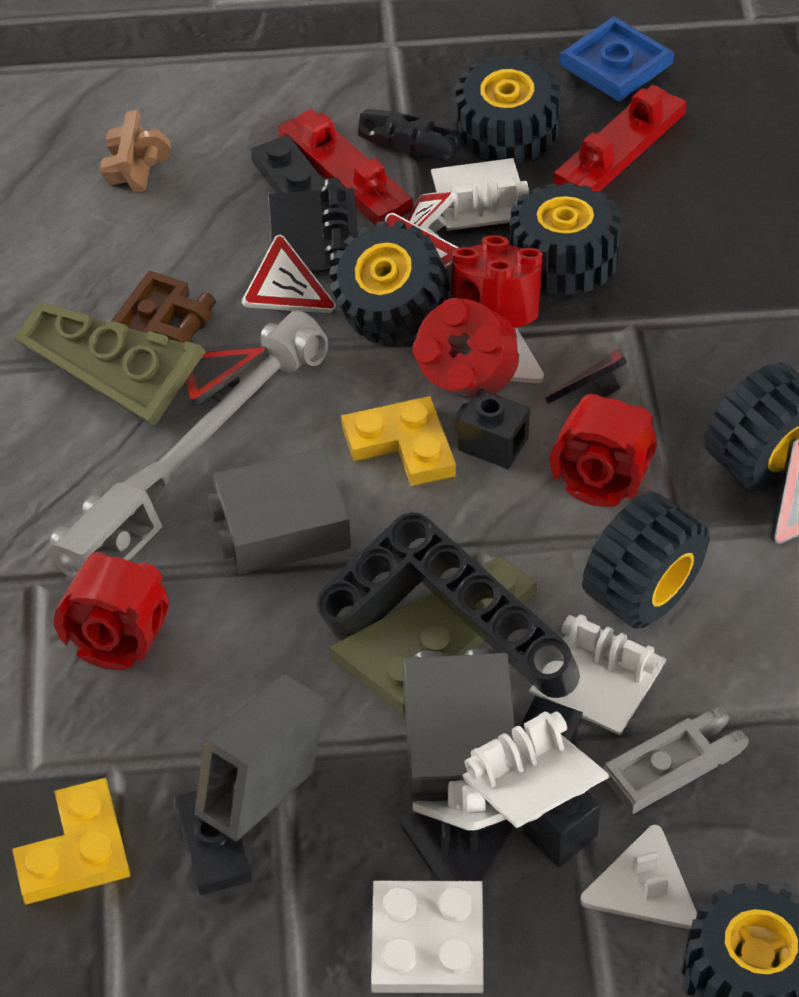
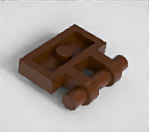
(158, 301)

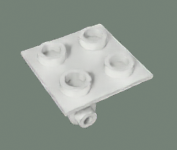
(483, 192)
(611, 670)
(533, 771)

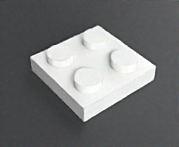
(427, 937)

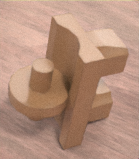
(133, 153)

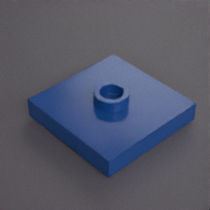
(616, 58)

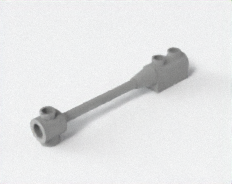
(125, 514)

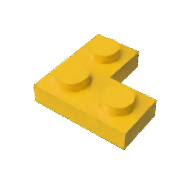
(403, 428)
(84, 856)

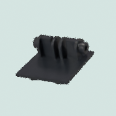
(315, 222)

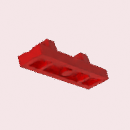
(622, 140)
(337, 158)

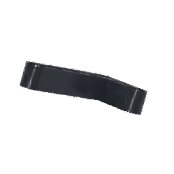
(460, 593)

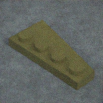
(119, 362)
(378, 651)

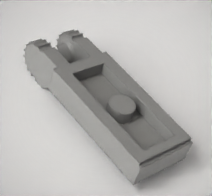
(672, 759)

